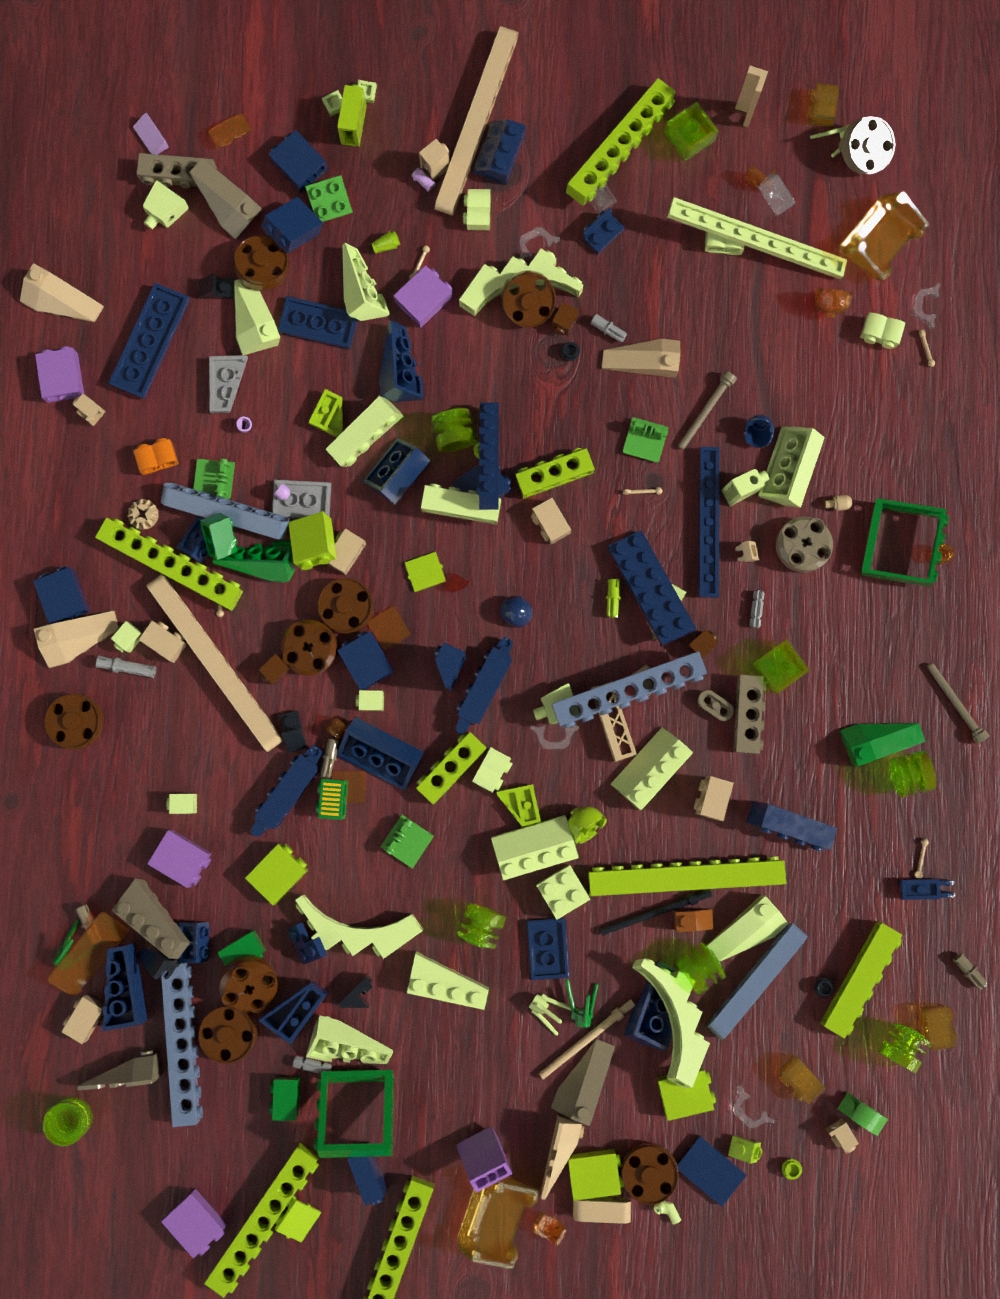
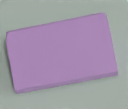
(150, 135)

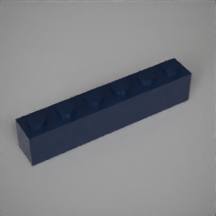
(489, 456)

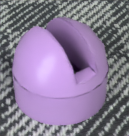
(248, 424)
(282, 492)

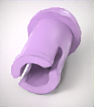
(419, 176)

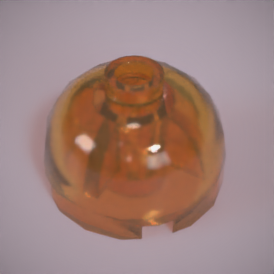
(832, 301)

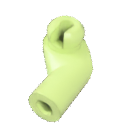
(668, 1208)

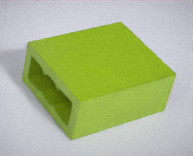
(352, 115)
(312, 540)
(277, 873)
(684, 1102)
(595, 1174)

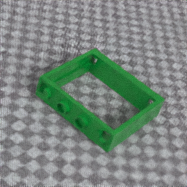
(909, 508)
(355, 1150)

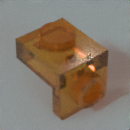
(755, 177)
(549, 1228)

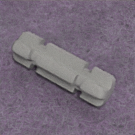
(757, 607)
(311, 1065)

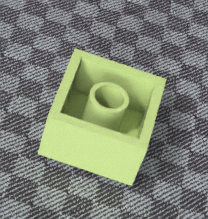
(563, 891)

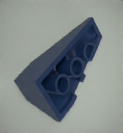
(398, 373)
(649, 1020)

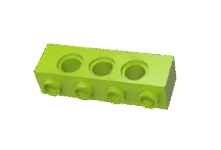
(566, 475)
(425, 784)

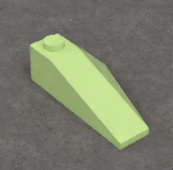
(359, 290)
(253, 321)
(753, 926)
(339, 1041)

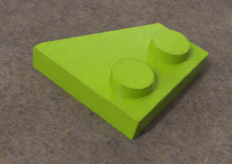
(328, 414)
(521, 804)

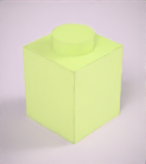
(126, 637)
(370, 700)
(182, 803)

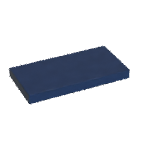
(317, 323)

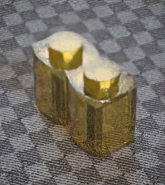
(824, 104)

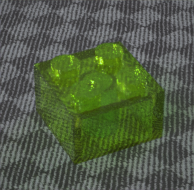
(691, 131)
(780, 667)

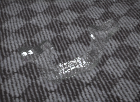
(533, 233)
(929, 319)
(554, 745)
(743, 1117)

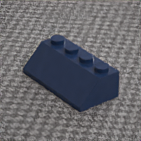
(379, 753)

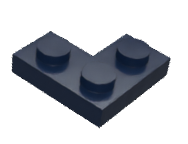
(307, 949)

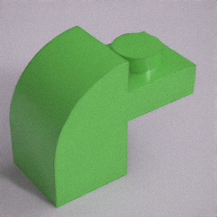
(862, 1114)

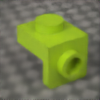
(745, 1149)

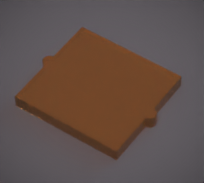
(389, 628)
(356, 784)

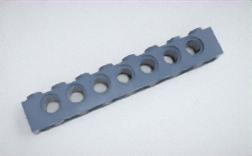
(692, 662)
(180, 1114)

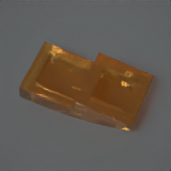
(228, 130)

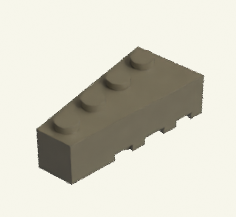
(146, 915)

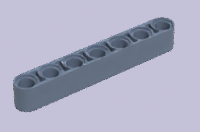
(240, 514)
(756, 981)

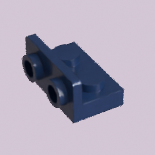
(602, 231)
(194, 542)
(198, 937)

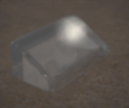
(776, 194)
(602, 199)

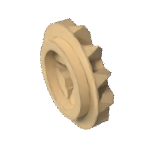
(151, 514)

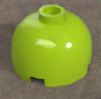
(584, 823)

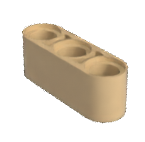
(602, 1210)

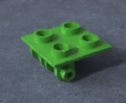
(329, 198)
(645, 440)
(214, 477)
(407, 841)

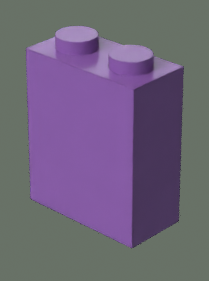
(423, 296)
(59, 374)
(180, 859)
(484, 1159)
(195, 1224)

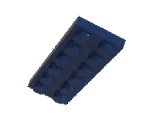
(149, 341)
(651, 588)

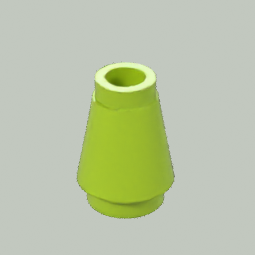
(386, 242)

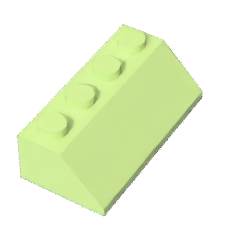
(792, 465)
(651, 768)
(534, 847)

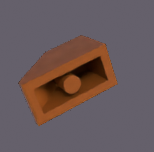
(692, 920)

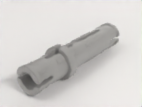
(119, 665)

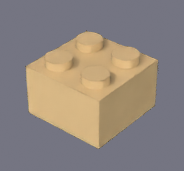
(713, 798)

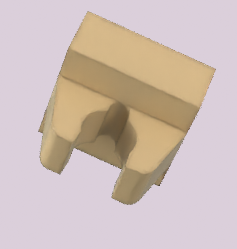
(749, 550)

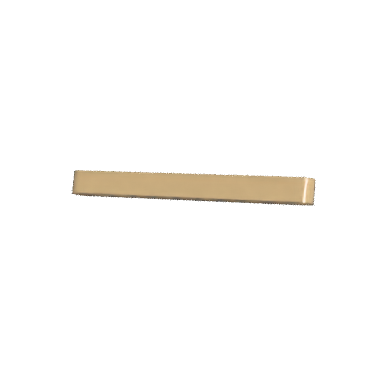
(476, 121)
(215, 663)

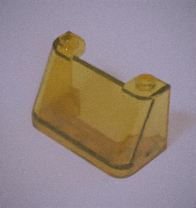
(883, 234)
(493, 1222)

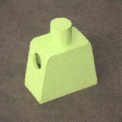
(163, 206)
(744, 486)
(558, 695)

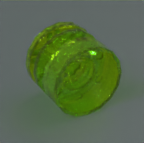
(454, 430)
(912, 774)
(481, 926)
(700, 968)
(905, 1047)
(56, 1121)

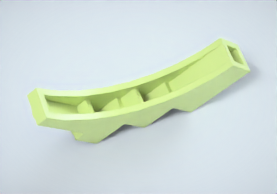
(490, 283)
(385, 938)
(688, 1046)

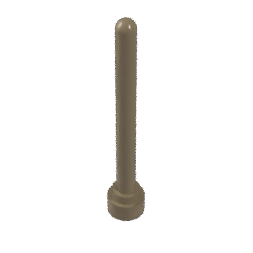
(726, 381)
(978, 733)

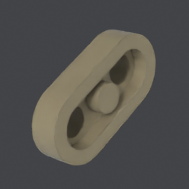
(715, 705)

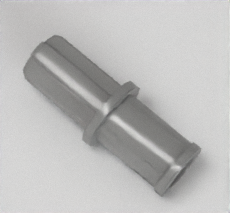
(608, 328)

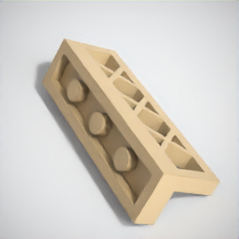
(751, 92)
(609, 732)

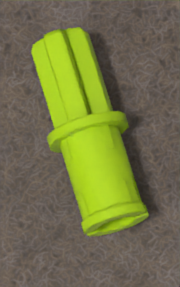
(613, 598)

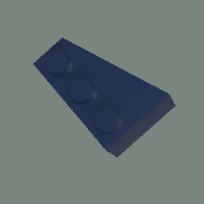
(294, 1013)

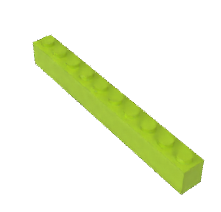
(686, 877)

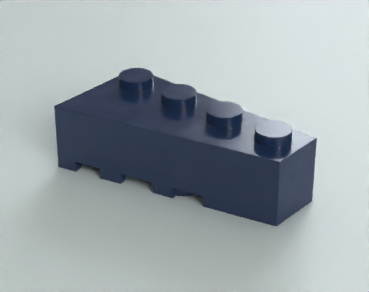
(791, 825)
(123, 989)

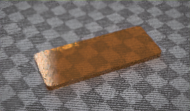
(87, 954)

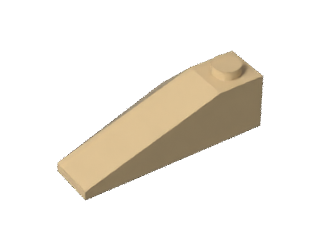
(52, 295)
(652, 357)
(68, 639)
(563, 1144)

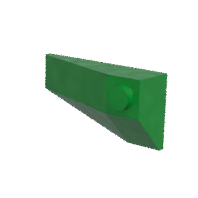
(266, 562)
(875, 741)

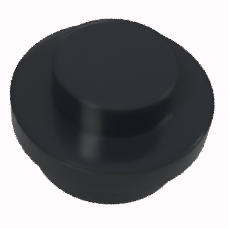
(570, 351)
(823, 987)

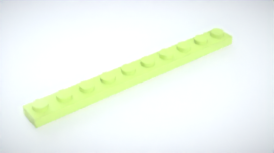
(756, 238)

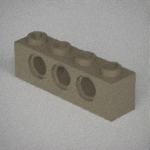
(169, 164)
(742, 723)

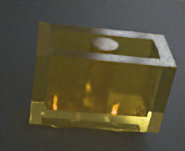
(938, 1026)
(803, 1081)

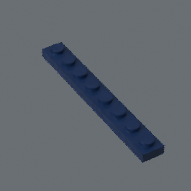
(709, 522)

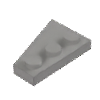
(224, 381)

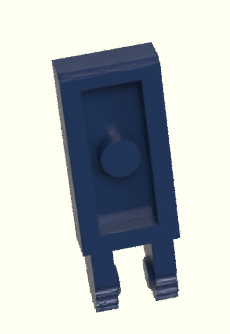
(924, 889)

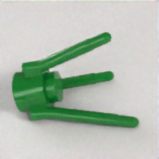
(66, 945)
(584, 1015)

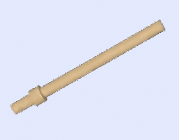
(617, 1015)

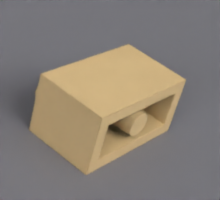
(434, 159)
(550, 521)
(347, 548)
(163, 641)
(84, 1018)

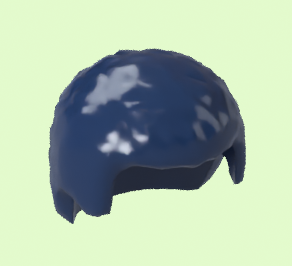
(758, 431)
(516, 611)

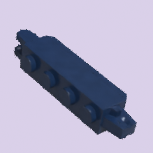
(485, 686)
(287, 792)

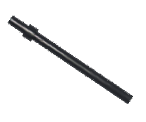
(691, 899)

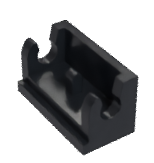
(156, 961)

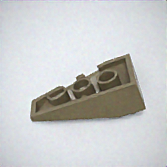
(226, 200)
(134, 1072)
(582, 1088)

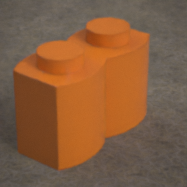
(155, 456)

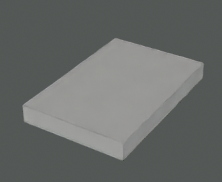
(304, 499)

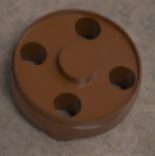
(261, 263)
(528, 298)
(345, 605)
(309, 647)
(74, 721)
(248, 984)
(227, 1034)
(649, 1173)

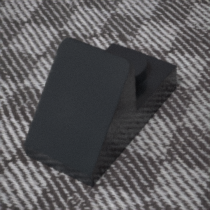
(216, 288)
(293, 731)
(354, 999)

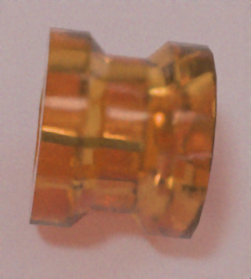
(949, 556)
(336, 728)

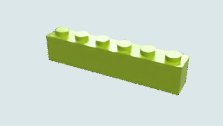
(861, 979)

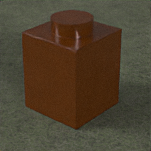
(565, 319)
(703, 643)
(274, 670)

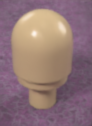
(839, 503)

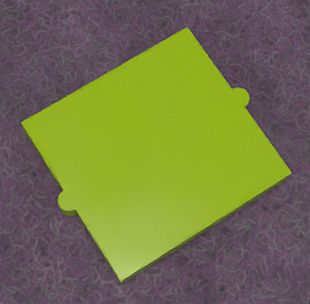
(425, 572)
(298, 1220)

